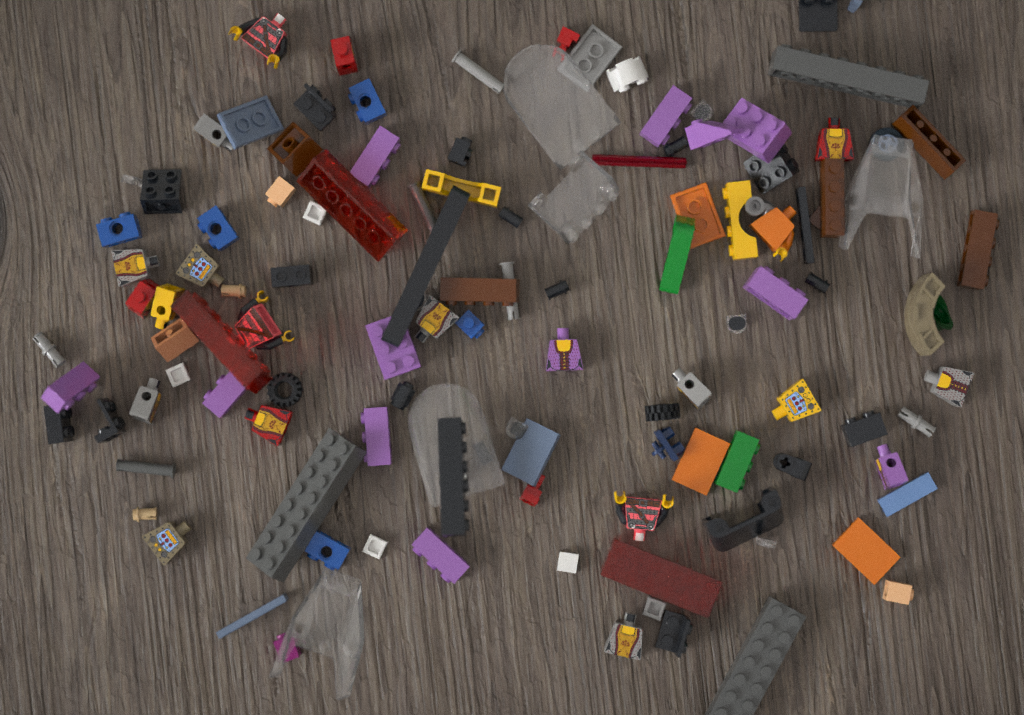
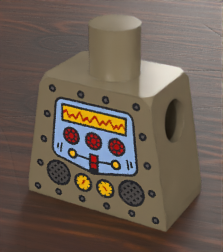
(201, 268)
(167, 540)

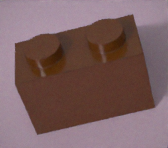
(294, 149)

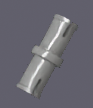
(49, 349)
(916, 421)

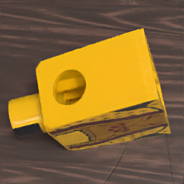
(164, 297)

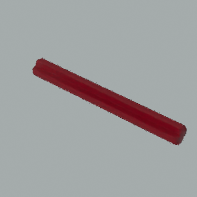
(639, 161)

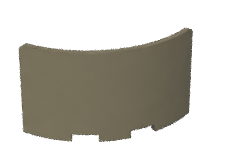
(919, 314)

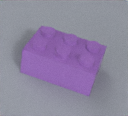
(762, 131)
(776, 292)
(392, 360)

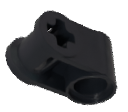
(795, 466)

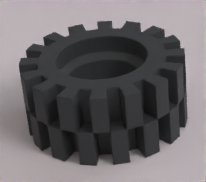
(273, 389)
(662, 412)

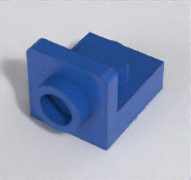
(471, 325)

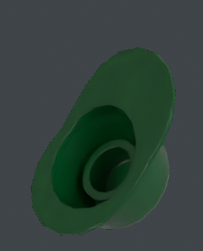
(941, 315)

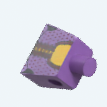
(563, 353)
(890, 476)

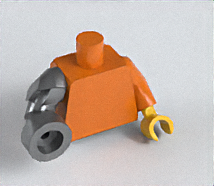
(774, 226)

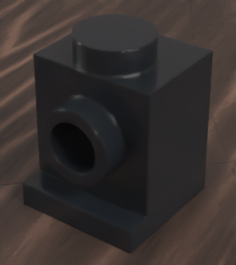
(461, 151)

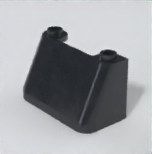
(726, 537)

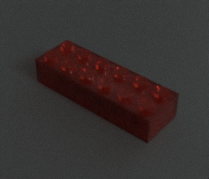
(352, 205)
(222, 341)
(660, 577)

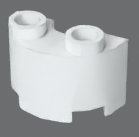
(627, 73)

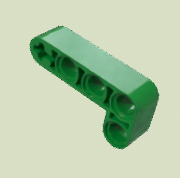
(677, 254)

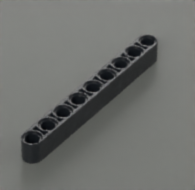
(425, 266)

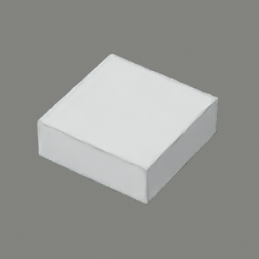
(315, 213)
(178, 374)
(375, 546)
(567, 562)

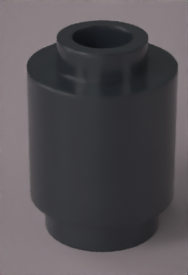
(402, 395)

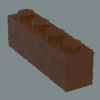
(929, 142)
(832, 198)
(977, 250)
(479, 289)

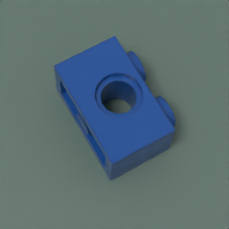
(366, 90)
(130, 232)
(225, 237)
(339, 550)

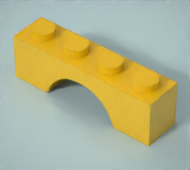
(480, 192)
(742, 245)

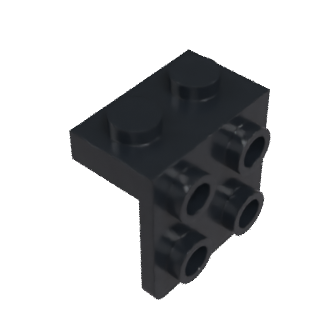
(770, 175)

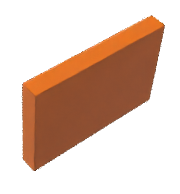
(698, 204)
(700, 461)
(866, 551)

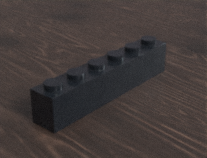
(452, 477)

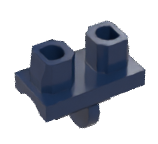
(673, 451)

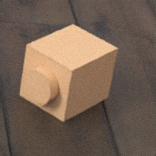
(280, 192)
(898, 592)

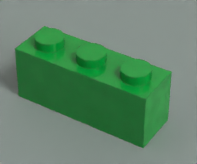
(737, 461)

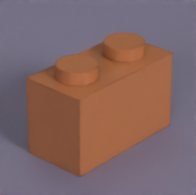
(174, 340)

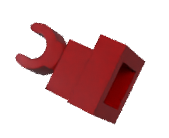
(567, 37)
(531, 494)

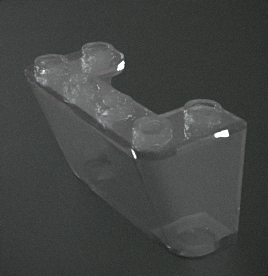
(576, 198)

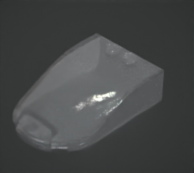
(556, 102)
(452, 401)

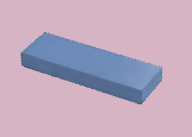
(907, 494)

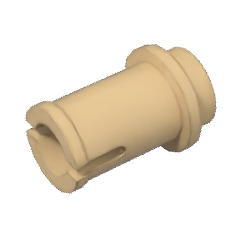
(233, 290)
(144, 514)

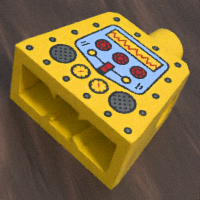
(796, 402)

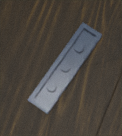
(252, 615)

